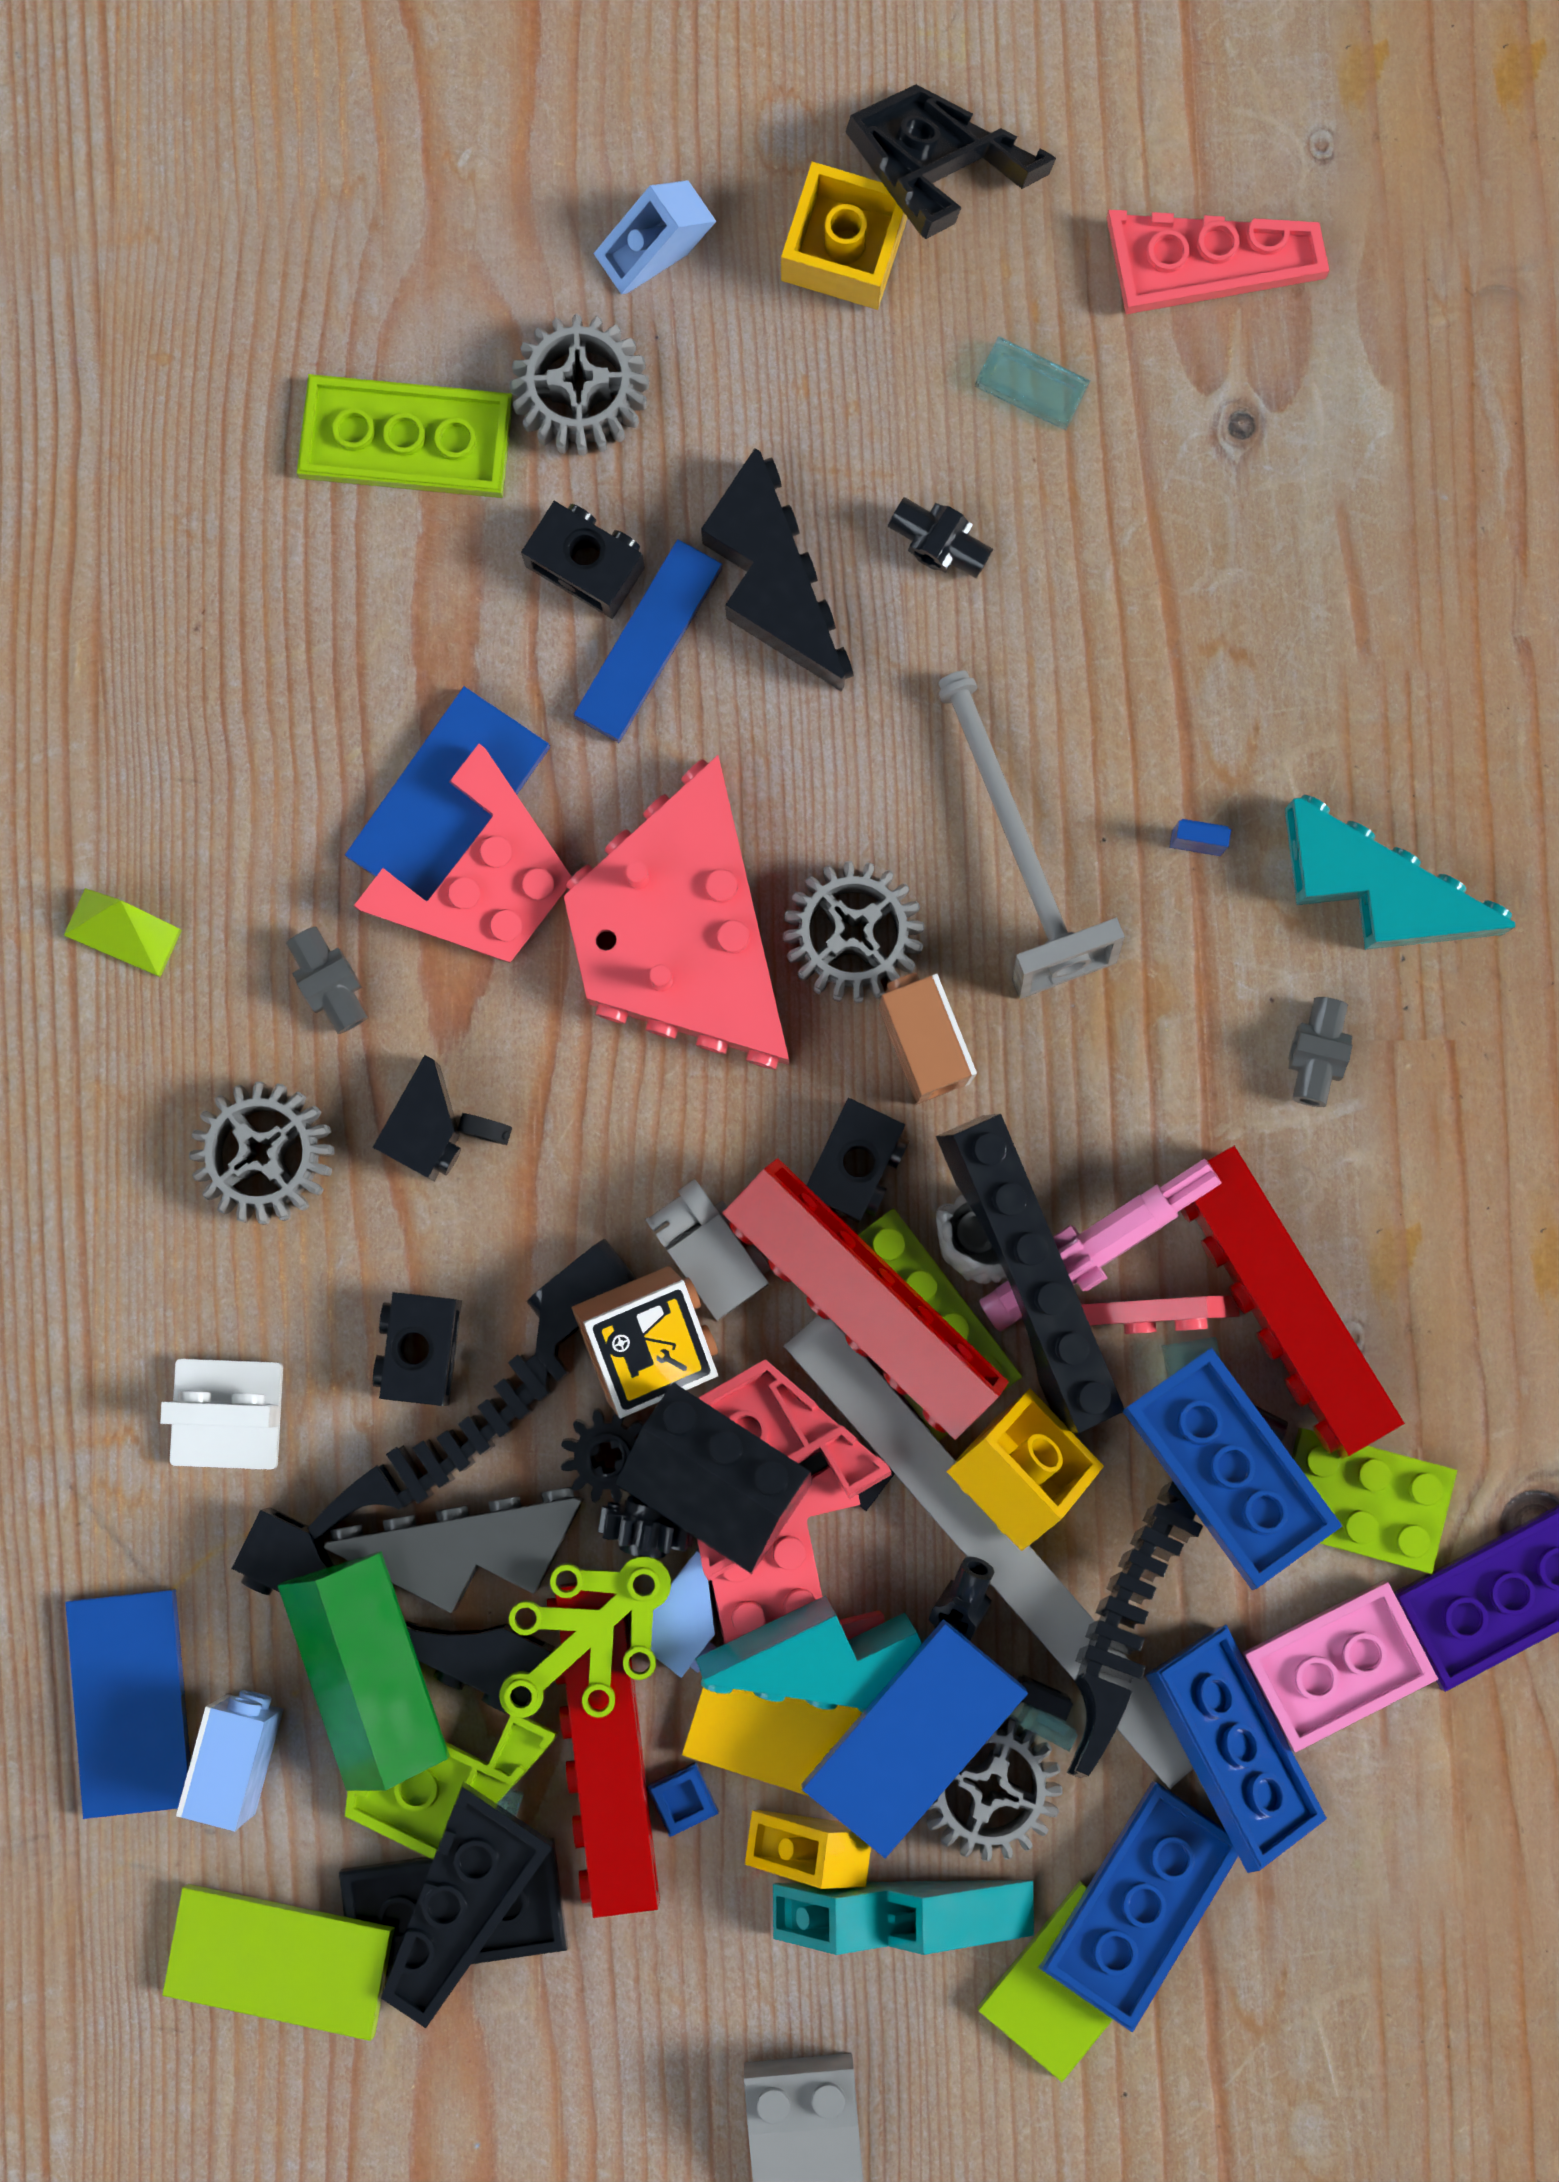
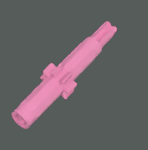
(1110, 1237)

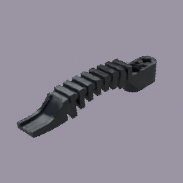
(585, 1278)
(1103, 1699)

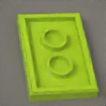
(1038, 2010)

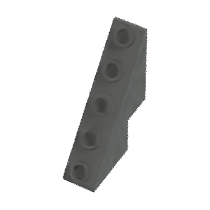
(443, 1555)

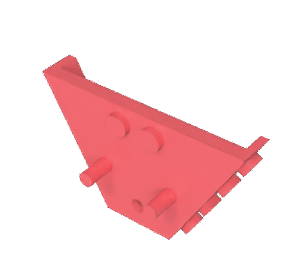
(682, 927)

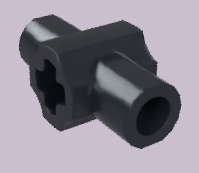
(940, 537)
(965, 1597)

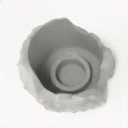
(966, 1244)

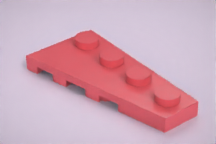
(1195, 260)

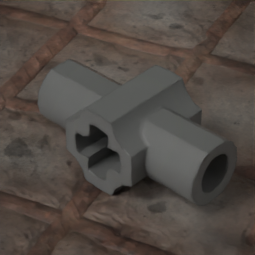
(326, 980)
(1320, 1052)

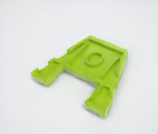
(420, 1806)

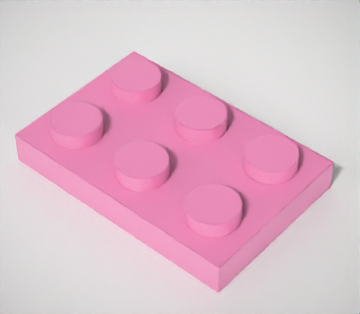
(1340, 1666)

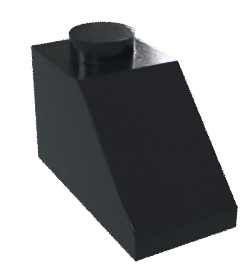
(422, 1125)

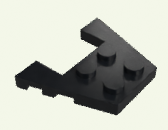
(924, 138)

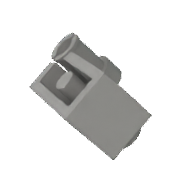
(709, 1250)

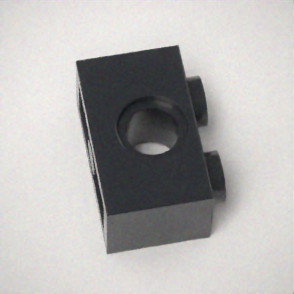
(599, 584)
(857, 1129)
(432, 1378)

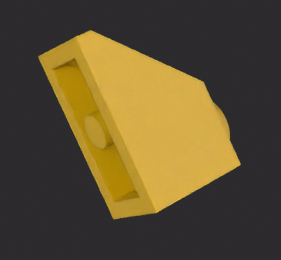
(807, 1850)

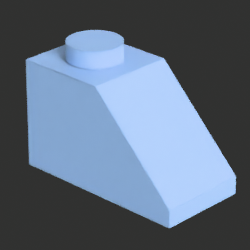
(654, 234)
(685, 1620)

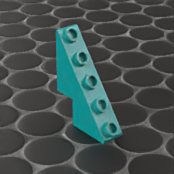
(1395, 895)
(811, 1659)
(903, 1915)

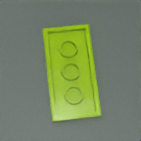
(405, 436)
(278, 1961)

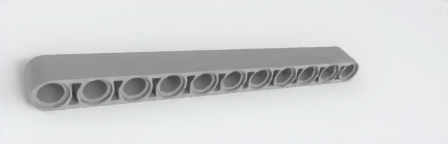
(1019, 1575)

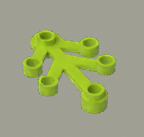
(592, 1630)

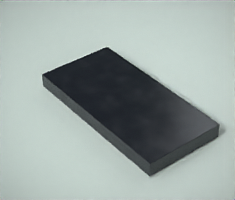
(390, 1890)

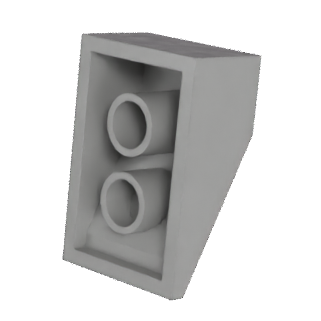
(803, 2119)

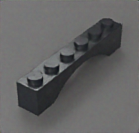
(1060, 1336)
(482, 1658)

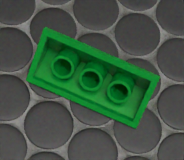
(364, 1673)

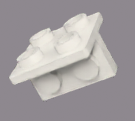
(225, 1414)

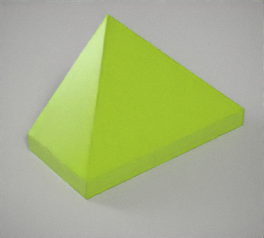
(122, 931)

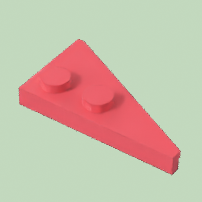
(1142, 1315)

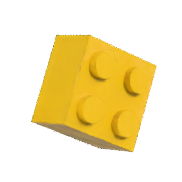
(843, 236)
(1025, 1469)

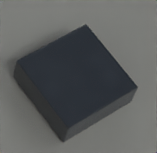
(1046, 1698)

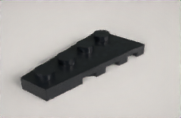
(468, 1890)

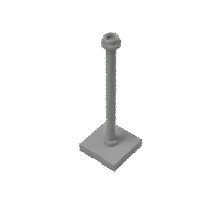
(1065, 953)

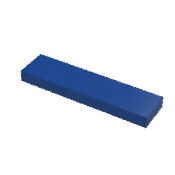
(648, 641)

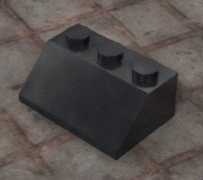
(713, 1478)

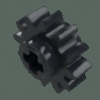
(590, 1444)
(641, 1529)

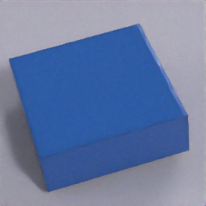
(1200, 837)
(682, 1799)

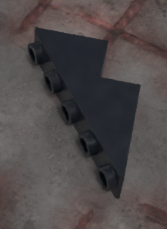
(776, 592)

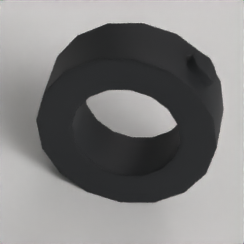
(484, 1129)

